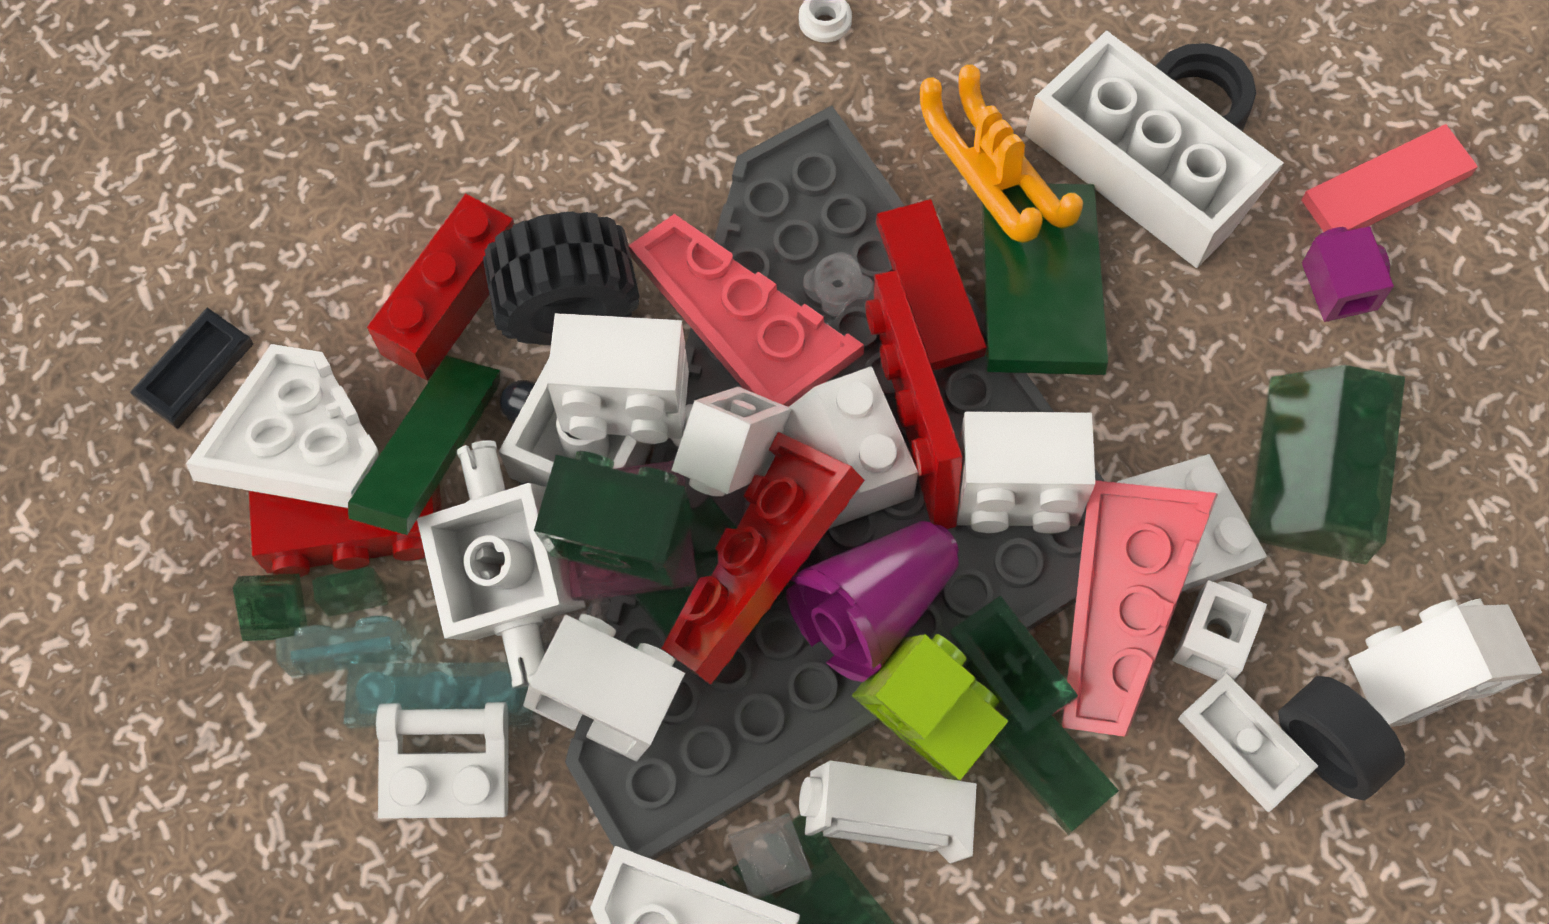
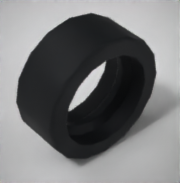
(1218, 66)
(1343, 737)

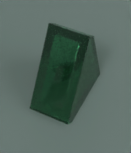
(1012, 666)

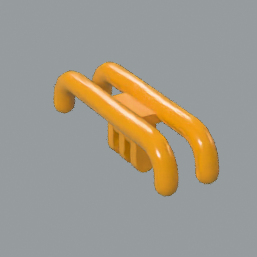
(995, 160)

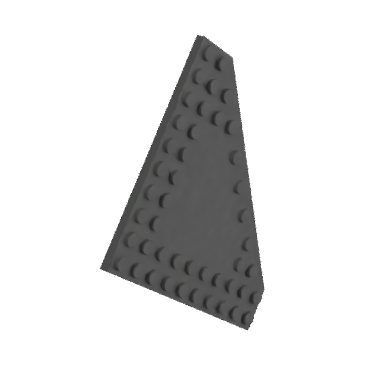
(777, 696)

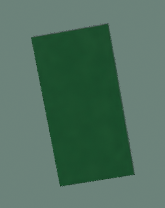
(1045, 293)

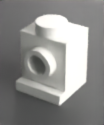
(1240, 616)

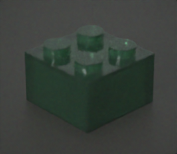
(614, 517)

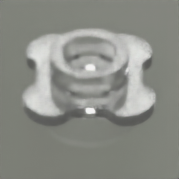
(837, 267)

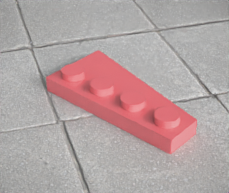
(741, 316)

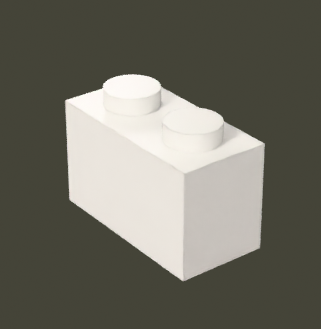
(729, 440)

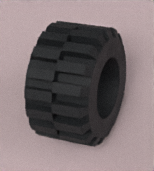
(558, 267)

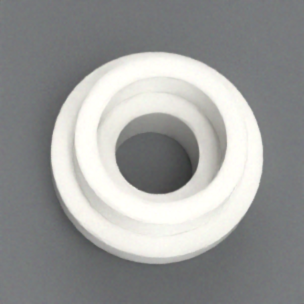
(825, 30)

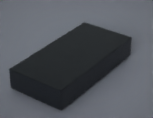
(192, 368)

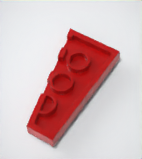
(917, 399)
(755, 562)

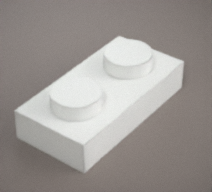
(1247, 742)

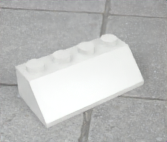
(1151, 148)

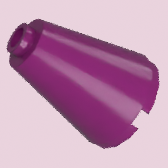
(872, 595)

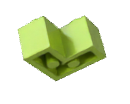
(933, 704)

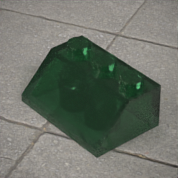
(1328, 461)

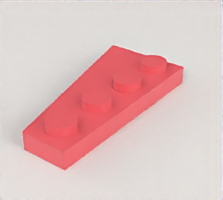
(1129, 583)

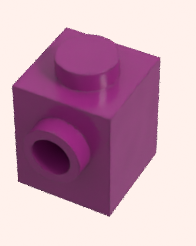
(1347, 272)

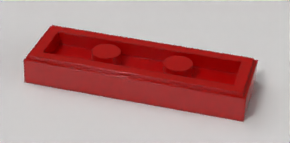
(931, 284)

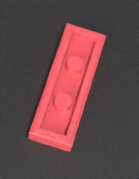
(1390, 181)

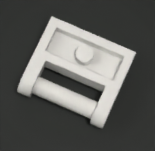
(442, 781)

